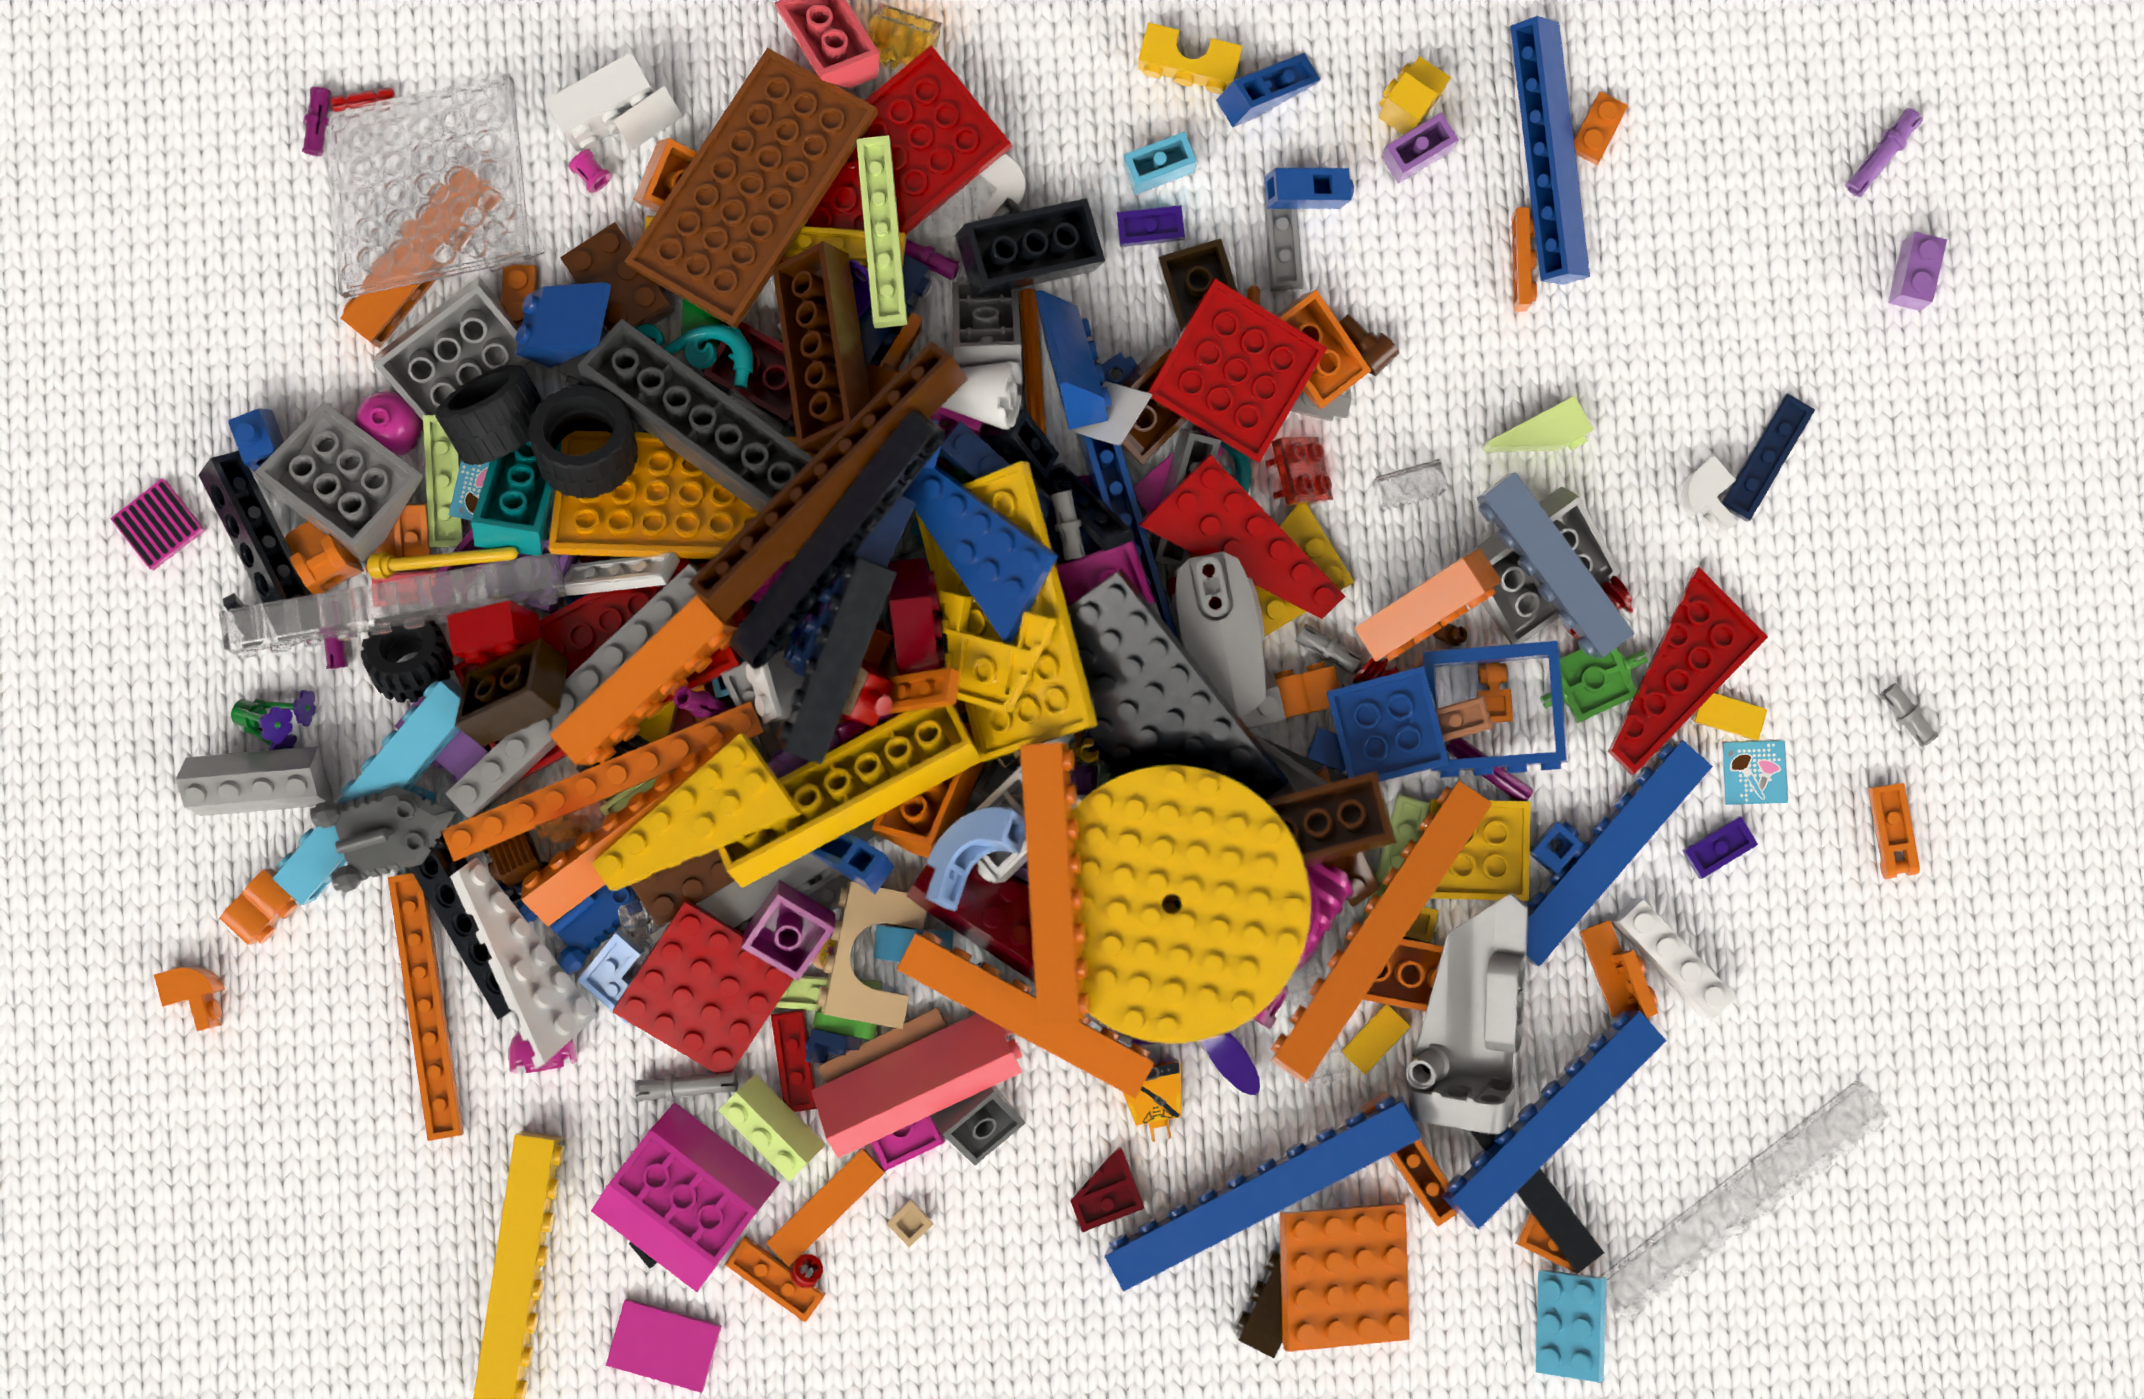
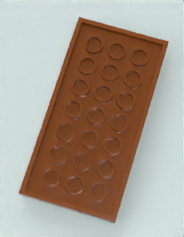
(751, 187)

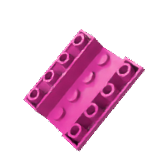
(684, 1196)

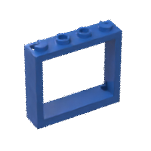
(1503, 653)

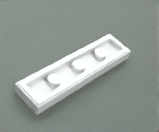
(620, 574)

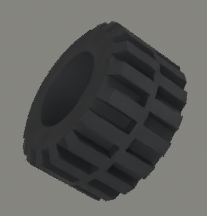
(415, 675)

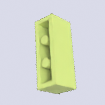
(772, 1127)

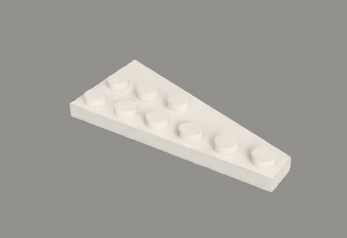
(524, 968)

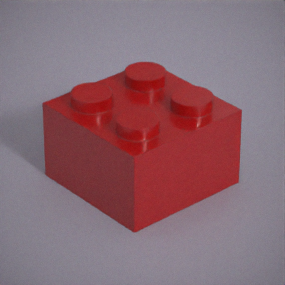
(491, 631)

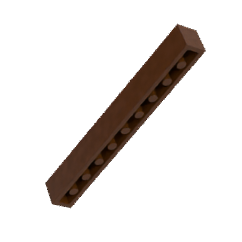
(812, 494)

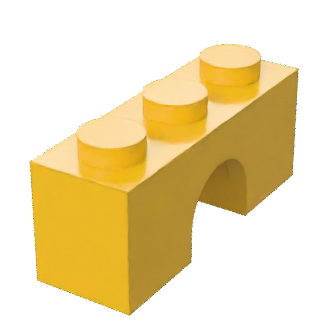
(1162, 58)

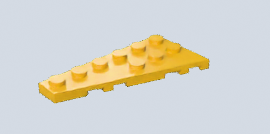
(710, 810)

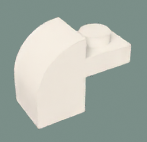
(1008, 185)
(1701, 492)

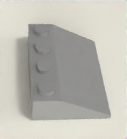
(451, 348)
(340, 480)
(1518, 604)

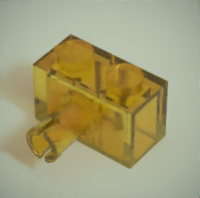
(901, 34)

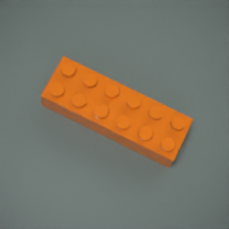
(643, 683)

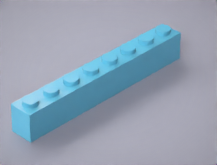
(400, 763)

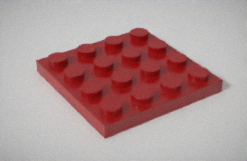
(1236, 370)
(702, 990)

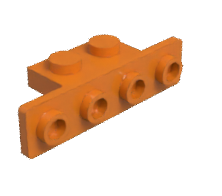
(1618, 972)

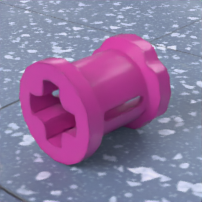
(590, 171)

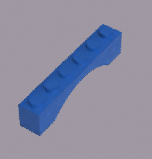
(856, 861)

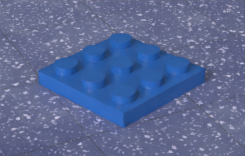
(1388, 725)

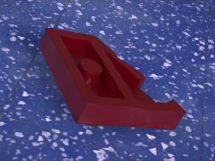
(1107, 1194)

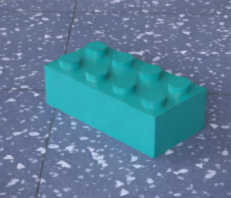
(514, 504)

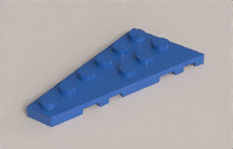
(987, 549)

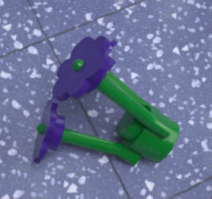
(276, 723)

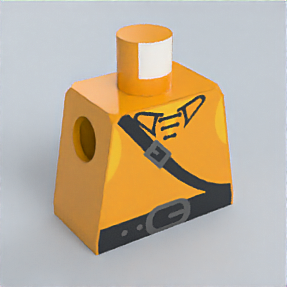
(1158, 1100)

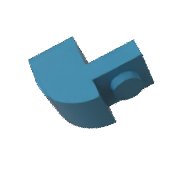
(893, 941)

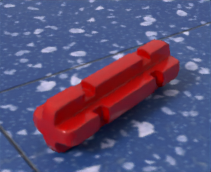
(360, 98)

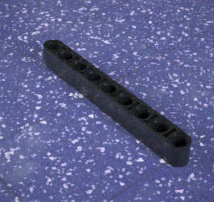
(837, 539)

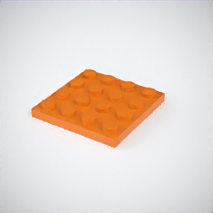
(1344, 1276)

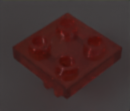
(1301, 471)

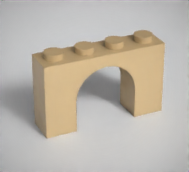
(843, 992)

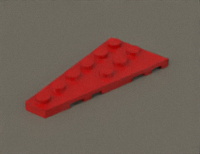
(1694, 657)

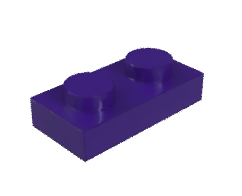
(1150, 226)
(1720, 847)

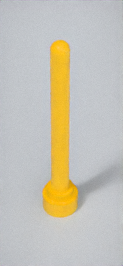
(384, 565)

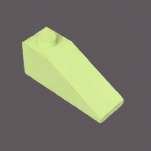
(1548, 431)

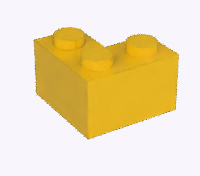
(1413, 96)

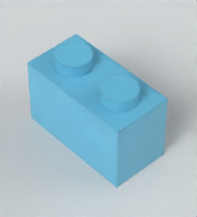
(1159, 163)

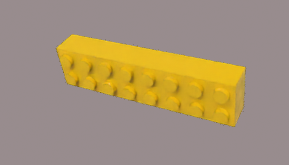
(857, 786)

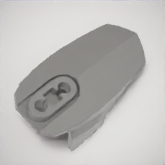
(1224, 640)

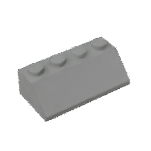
(253, 781)

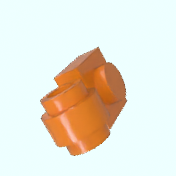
(1498, 700)

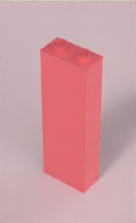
(915, 1082)

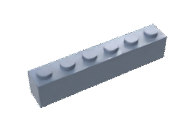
(1554, 565)

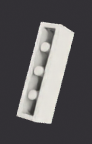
(1673, 959)

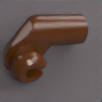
(1451, 634)

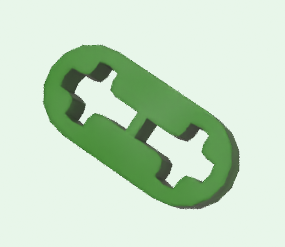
(844, 1026)

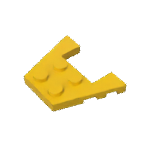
(990, 669)

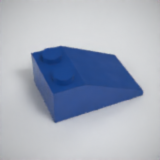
(562, 322)

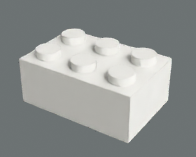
(591, 104)

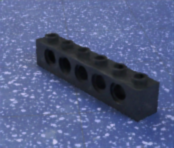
(252, 528)
(461, 927)

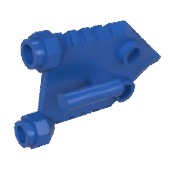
(585, 924)

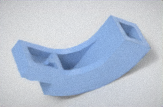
(965, 844)

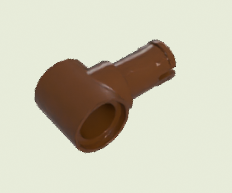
(1375, 349)

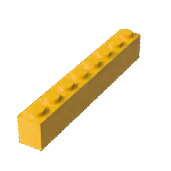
(518, 1266)

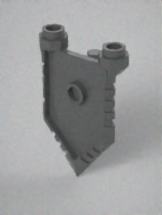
(381, 833)

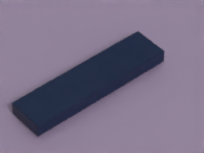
(1767, 457)

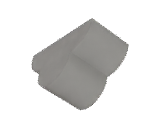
(985, 327)

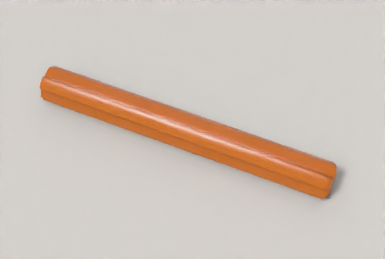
(1032, 356)

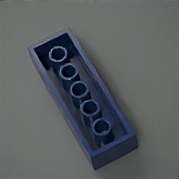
(876, 548)

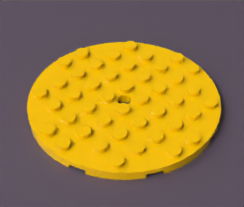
(1239, 895)

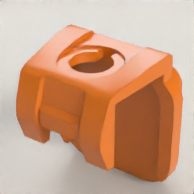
(320, 559)

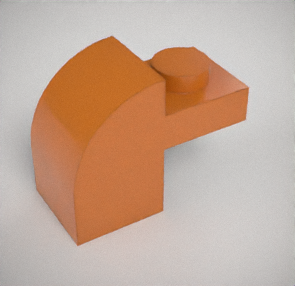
(197, 987)

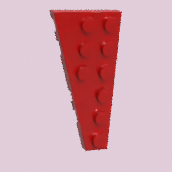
(1216, 515)

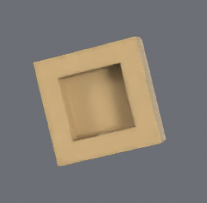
(910, 1223)

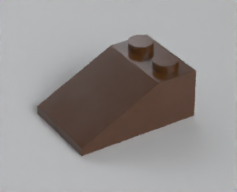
(1155, 422)

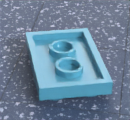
(1571, 1325)

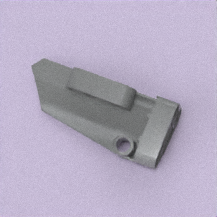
(1474, 1024)

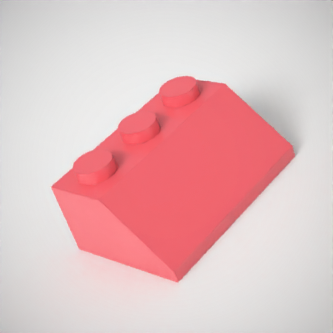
(832, 40)

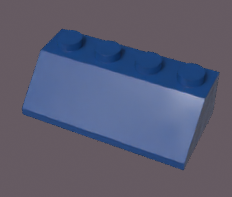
(1073, 362)

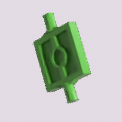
(1596, 683)

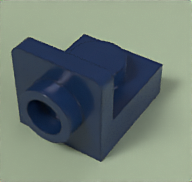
(825, 1042)

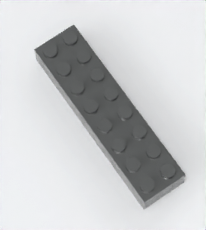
(693, 416)

